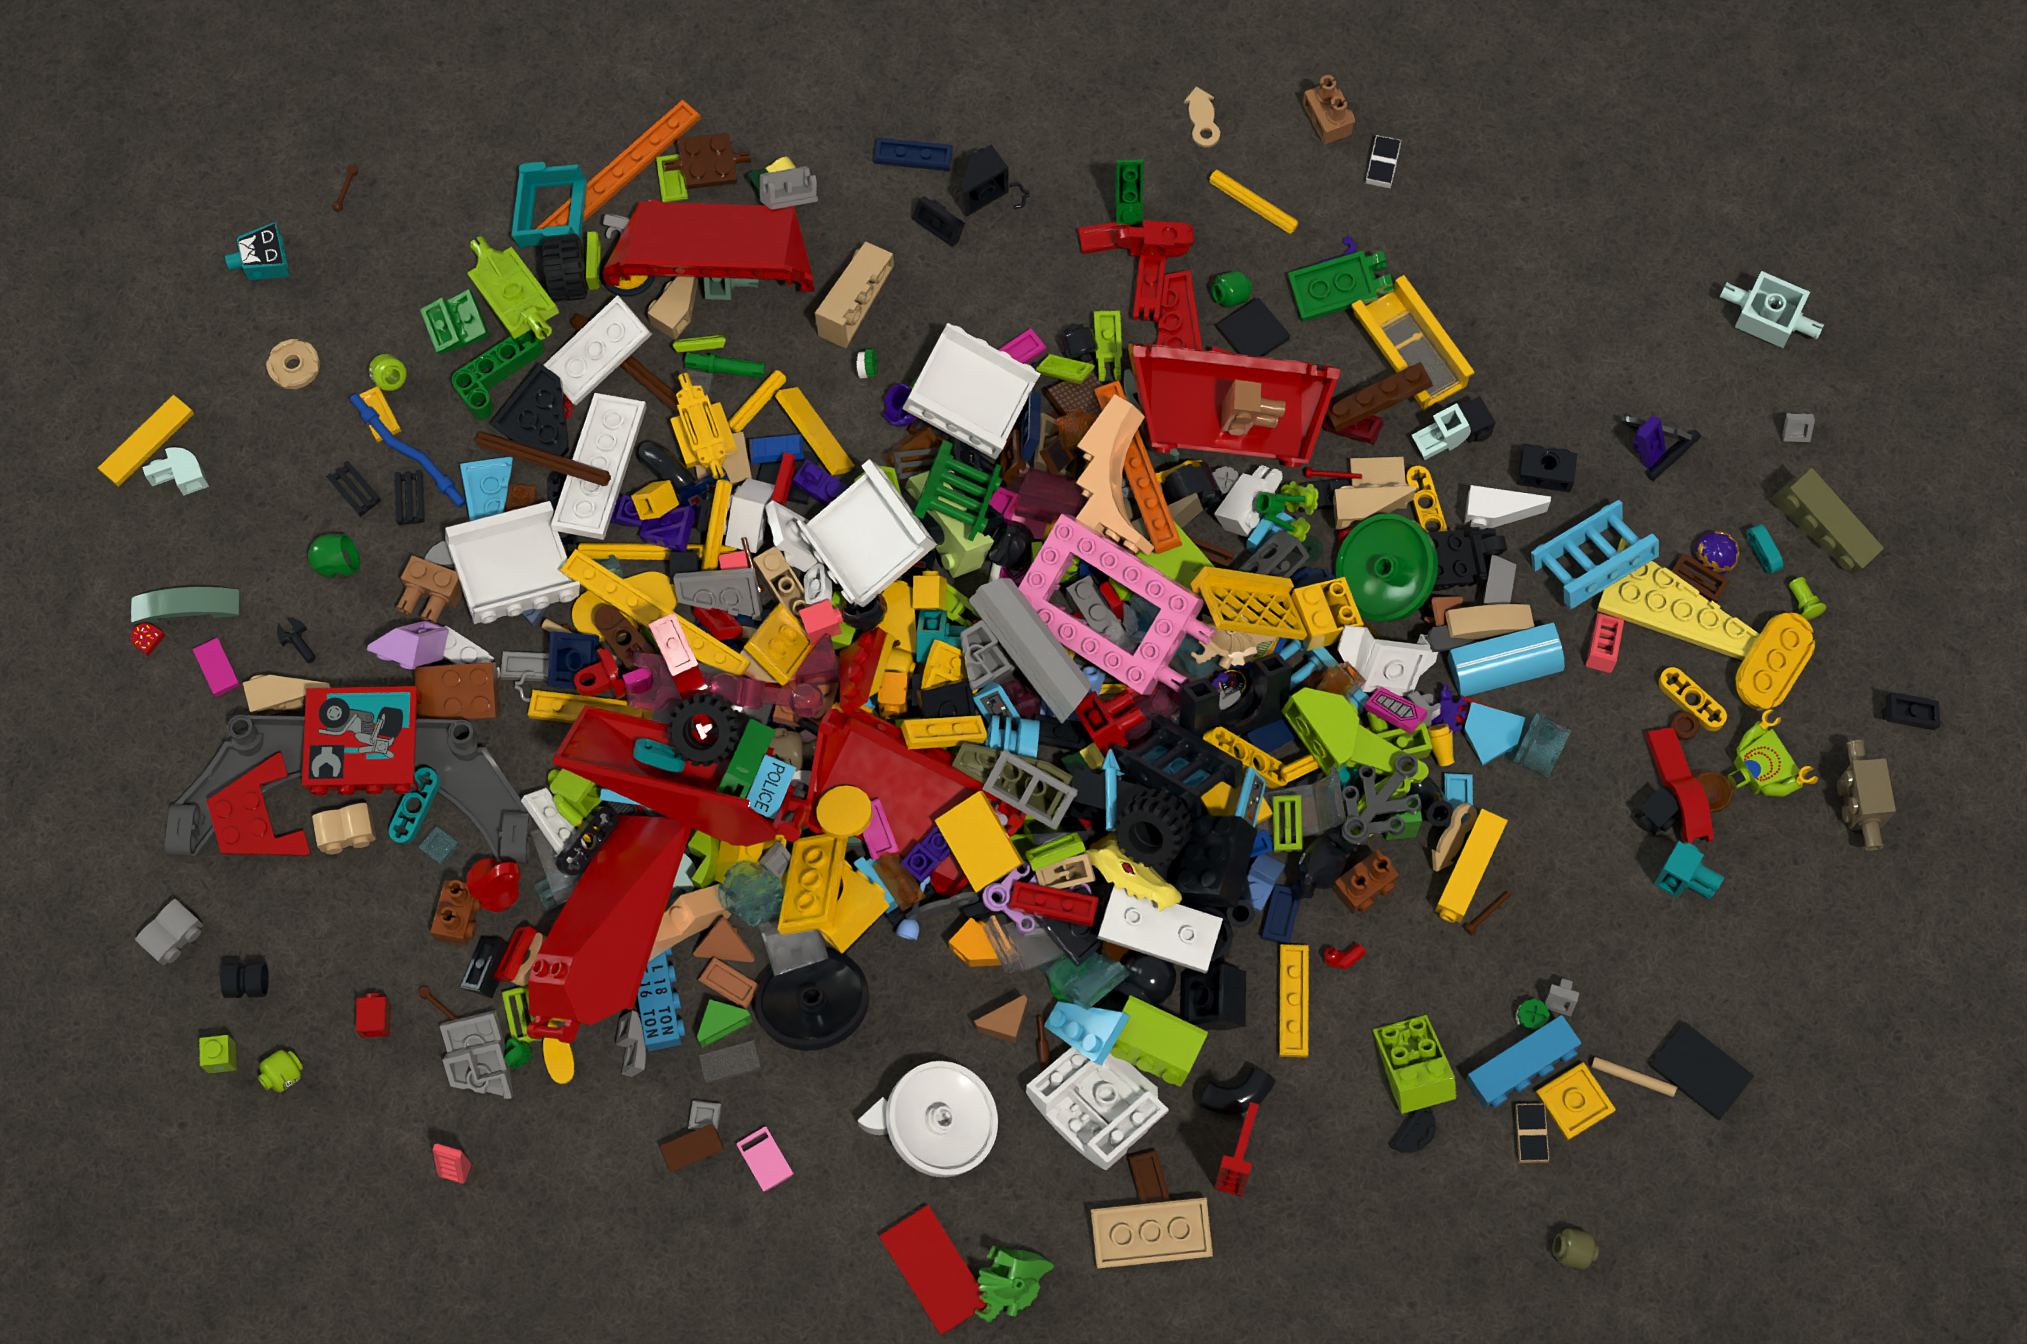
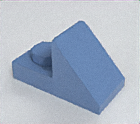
(1262, 879)

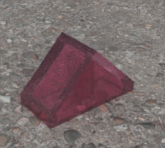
(820, 665)
(1023, 697)

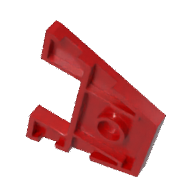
(243, 818)

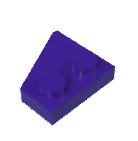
(669, 530)

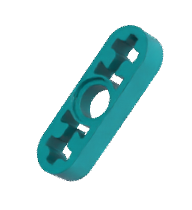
(398, 820)

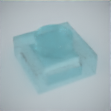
(439, 846)

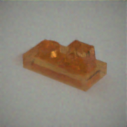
(922, 439)

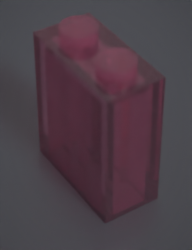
(1048, 496)

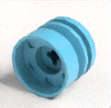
(1019, 742)

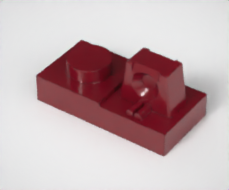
(1365, 430)

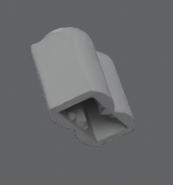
(169, 932)

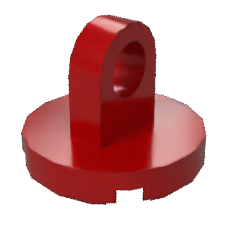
(605, 676)
(494, 884)

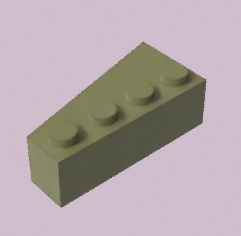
(1827, 520)

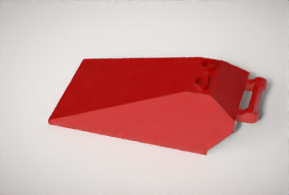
(602, 752)
(606, 929)

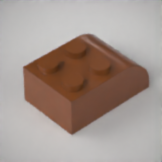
(458, 691)

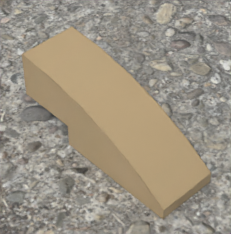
(1488, 621)

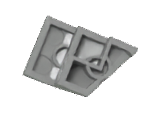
(984, 656)
(477, 1054)

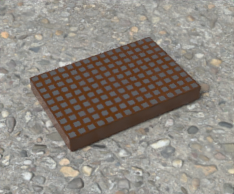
(1073, 396)

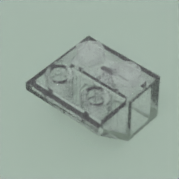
(791, 950)

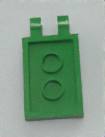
(1339, 284)

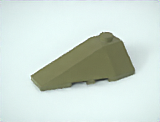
(980, 761)

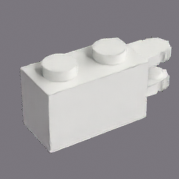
(1239, 509)

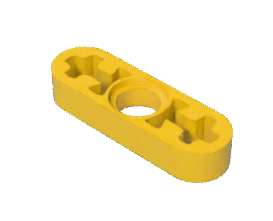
(1672, 690)

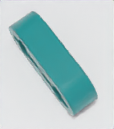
(1765, 548)
(658, 755)

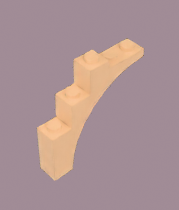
(1106, 451)
(688, 916)

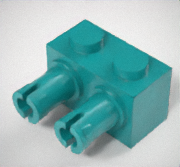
(932, 626)
(1686, 870)

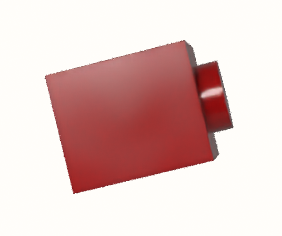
(373, 1016)

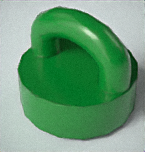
(517, 1056)

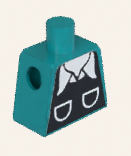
(260, 254)

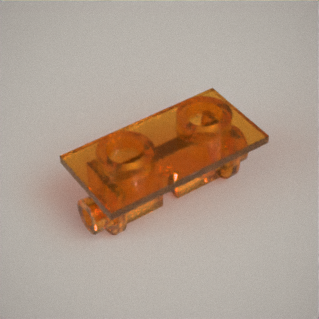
(898, 881)

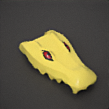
(1132, 876)

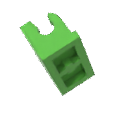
(1411, 822)

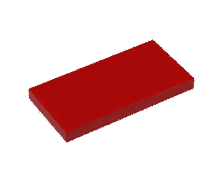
(934, 1270)

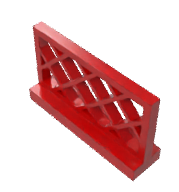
(1233, 1171)

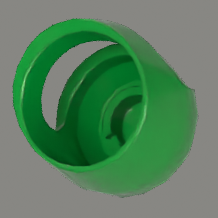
(327, 556)

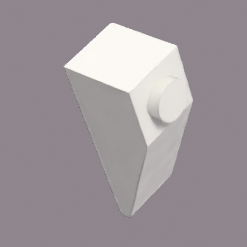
(1498, 507)

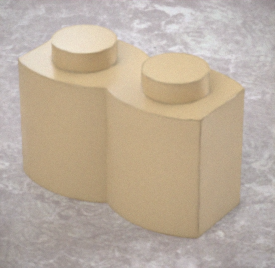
(344, 828)

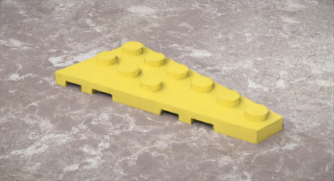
(1675, 609)

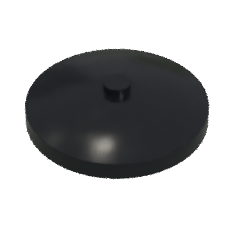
(813, 1003)

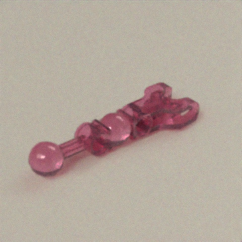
(803, 700)

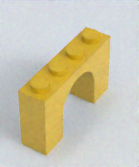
(855, 910)

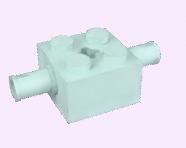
(1772, 309)

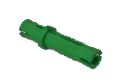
(714, 363)

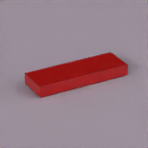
(1054, 903)

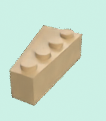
(853, 294)

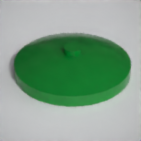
(1388, 566)

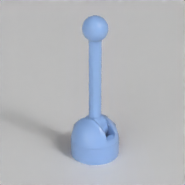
(910, 928)

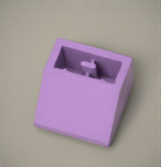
(412, 644)

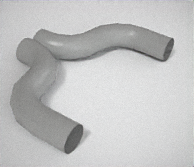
(521, 682)

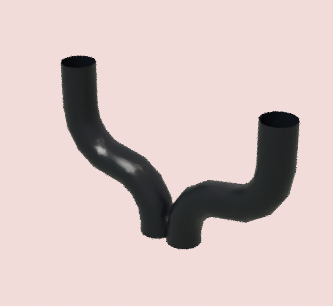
(1026, 192)

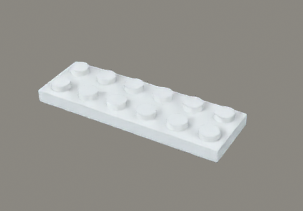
(605, 444)

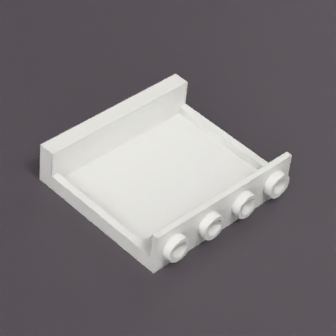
(971, 390)
(867, 536)
(510, 563)

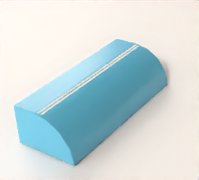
(1506, 660)

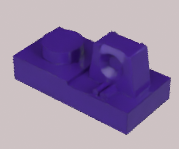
(1650, 442)
(818, 483)

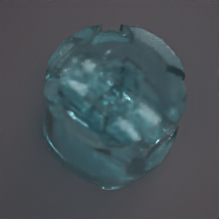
(1542, 745)
(751, 893)

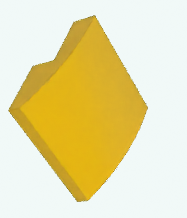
(944, 665)

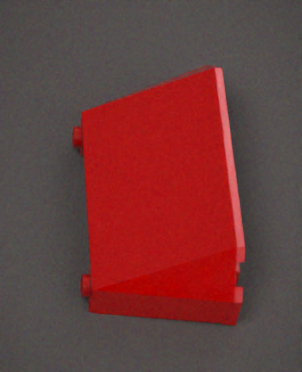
(711, 243)
(1184, 394)
(910, 783)

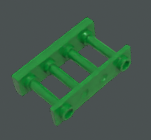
(934, 486)

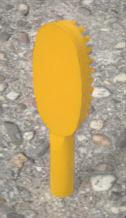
(558, 1058)

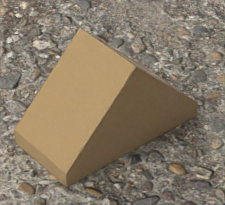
(1067, 872)

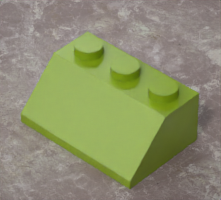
(1158, 1042)

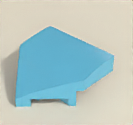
(1492, 731)

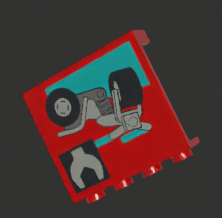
(360, 739)

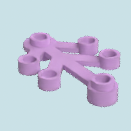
(1005, 895)

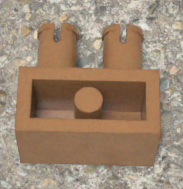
(1328, 111)
(1246, 407)
(430, 581)

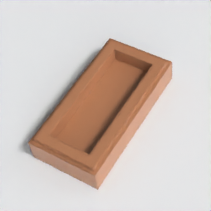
(729, 983)

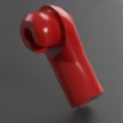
(1343, 959)

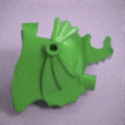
(1010, 1281)

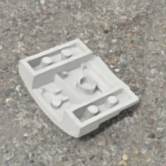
(1096, 1105)

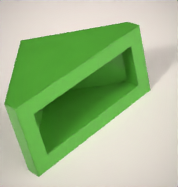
(720, 1021)

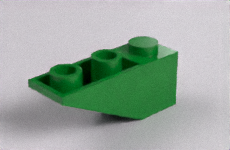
(1129, 192)
(746, 759)

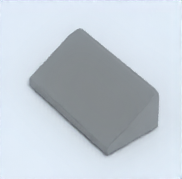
(1500, 581)

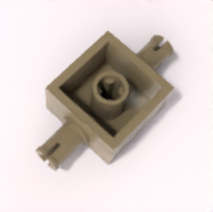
(1866, 795)

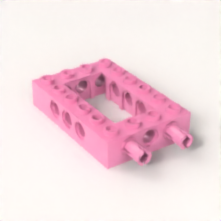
(1176, 618)

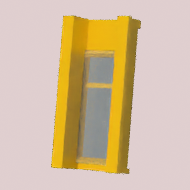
(1410, 335)

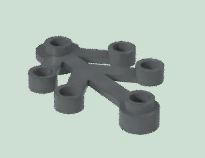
(1379, 803)

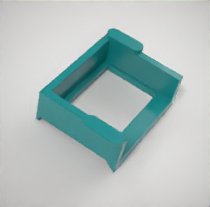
(536, 176)

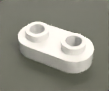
(817, 585)

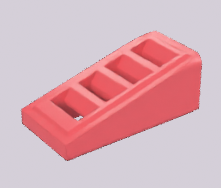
(1600, 658)
(451, 1163)

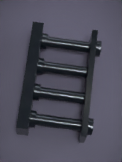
(1187, 746)

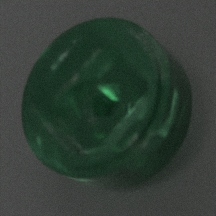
(1313, 547)

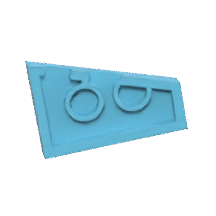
(486, 486)
(1088, 1031)

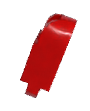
(1157, 239)

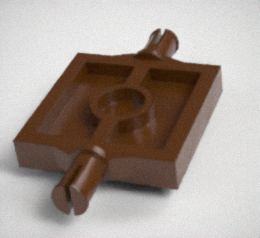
(707, 161)

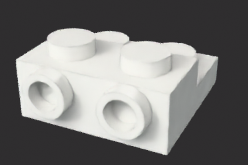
(788, 538)

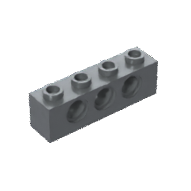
(1277, 558)

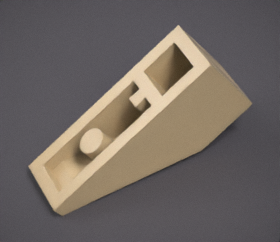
(277, 694)

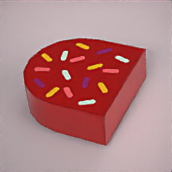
(146, 637)

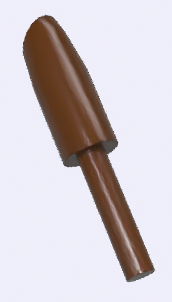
(1043, 1046)

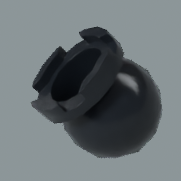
(1149, 980)

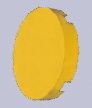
(844, 812)

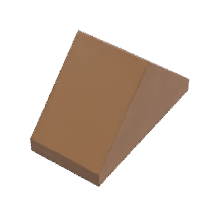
(1004, 1021)

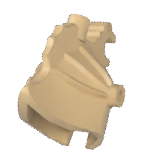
(1232, 646)

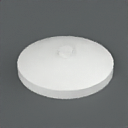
(941, 1119)

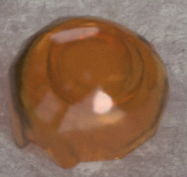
(1718, 791)

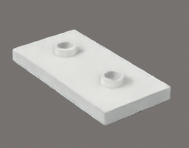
(598, 349)
(1171, 934)

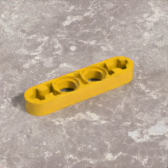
(1434, 512)
(1247, 753)

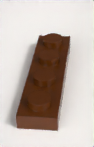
(1379, 396)

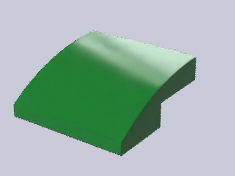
(454, 322)

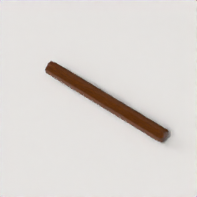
(639, 372)
(543, 458)

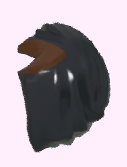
(865, 617)

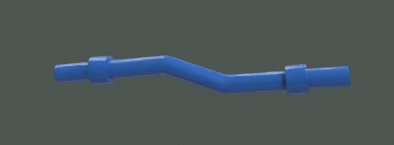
(443, 482)

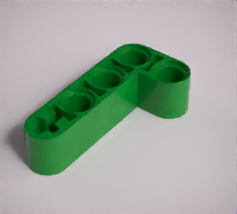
(502, 368)

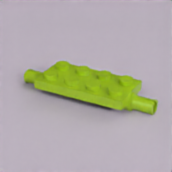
(511, 290)

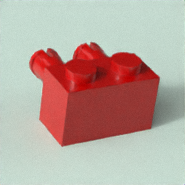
(1101, 722)

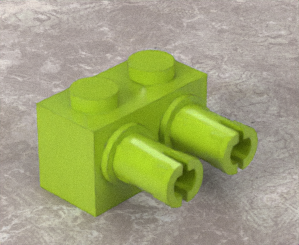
(1416, 743)

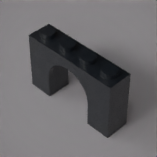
(1258, 708)

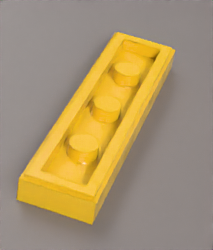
(814, 431)
(145, 440)
(1293, 1001)

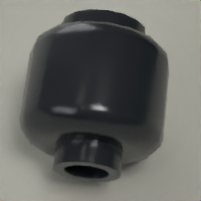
(1079, 343)

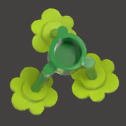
(1293, 497)

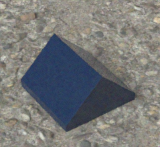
(568, 656)

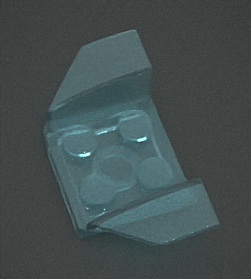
(1087, 982)

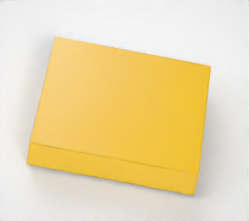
(1575, 1101)

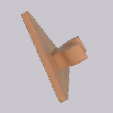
(1440, 606)
(724, 944)

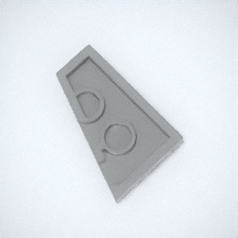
(722, 589)

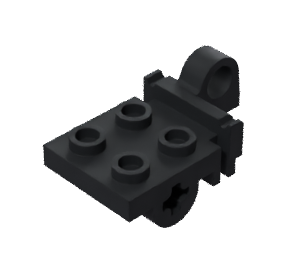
(1463, 555)

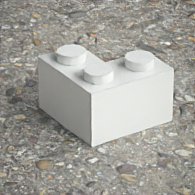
(748, 514)

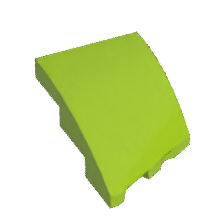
(707, 850)

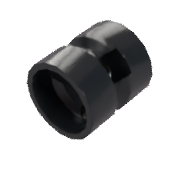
(242, 979)

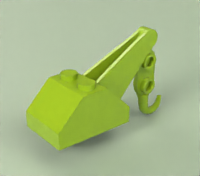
(1336, 739)

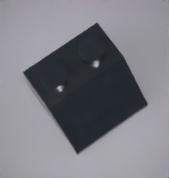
(984, 180)
(1214, 998)

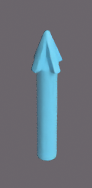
(1110, 766)

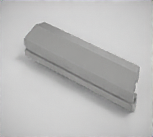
(1031, 646)

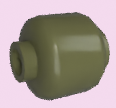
(1575, 1248)

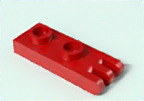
(1149, 286)

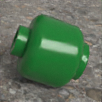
(1231, 289)

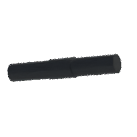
(1672, 456)

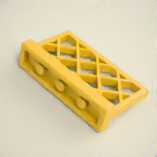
(1250, 589)

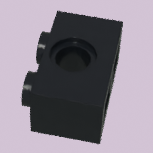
(1534, 475)

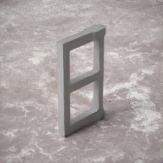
(1021, 804)

